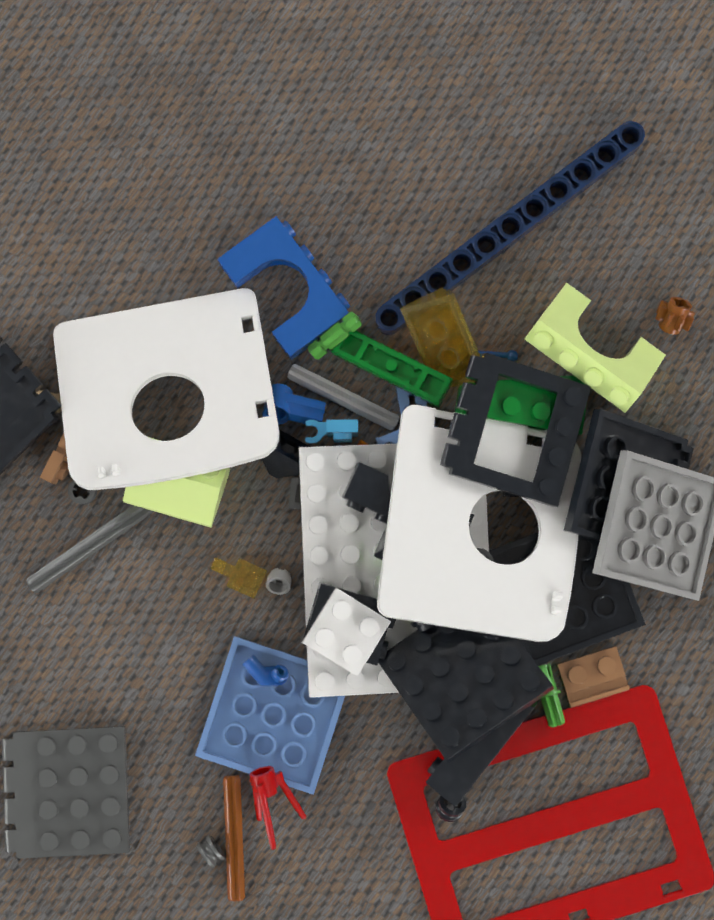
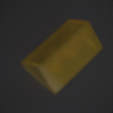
(441, 334)

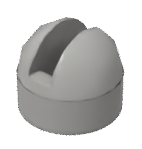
(276, 587)

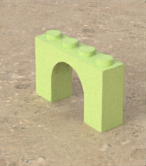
(559, 338)

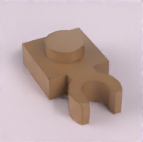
(57, 465)

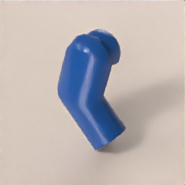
(266, 675)

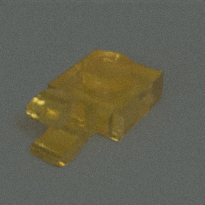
(243, 577)

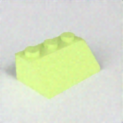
(186, 498)

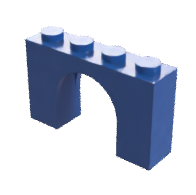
(274, 246)

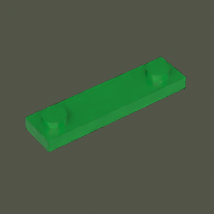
(394, 367)

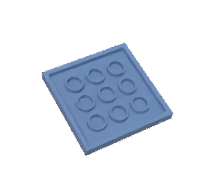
(269, 724)

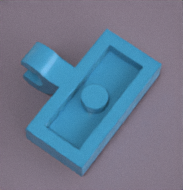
(340, 430)

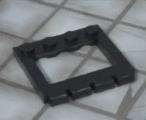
(558, 443)

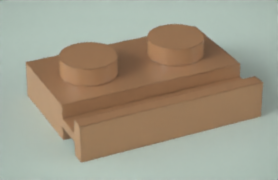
(593, 676)

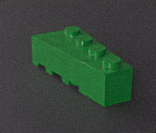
(522, 404)

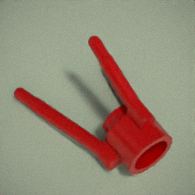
(264, 785)

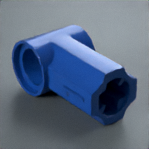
(294, 407)

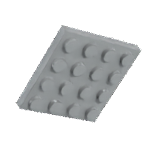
(657, 526)

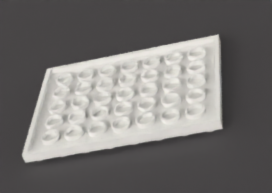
(341, 552)

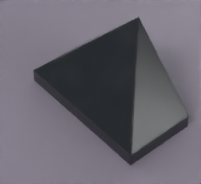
(285, 458)

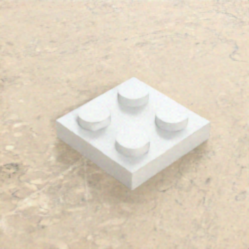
(346, 632)

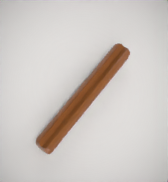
(234, 838)

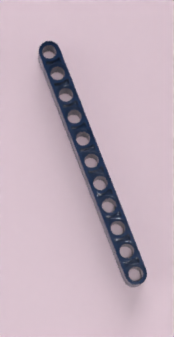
(518, 216)

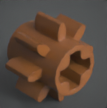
(675, 315)

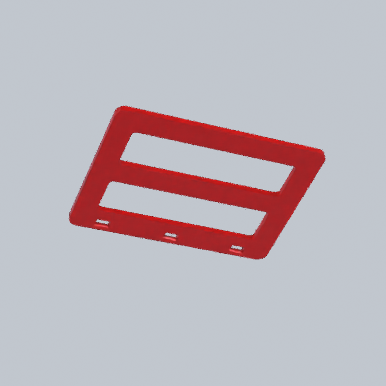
(621, 897)

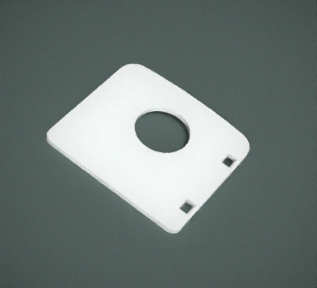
(116, 354)
(429, 558)

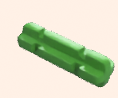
(334, 335)

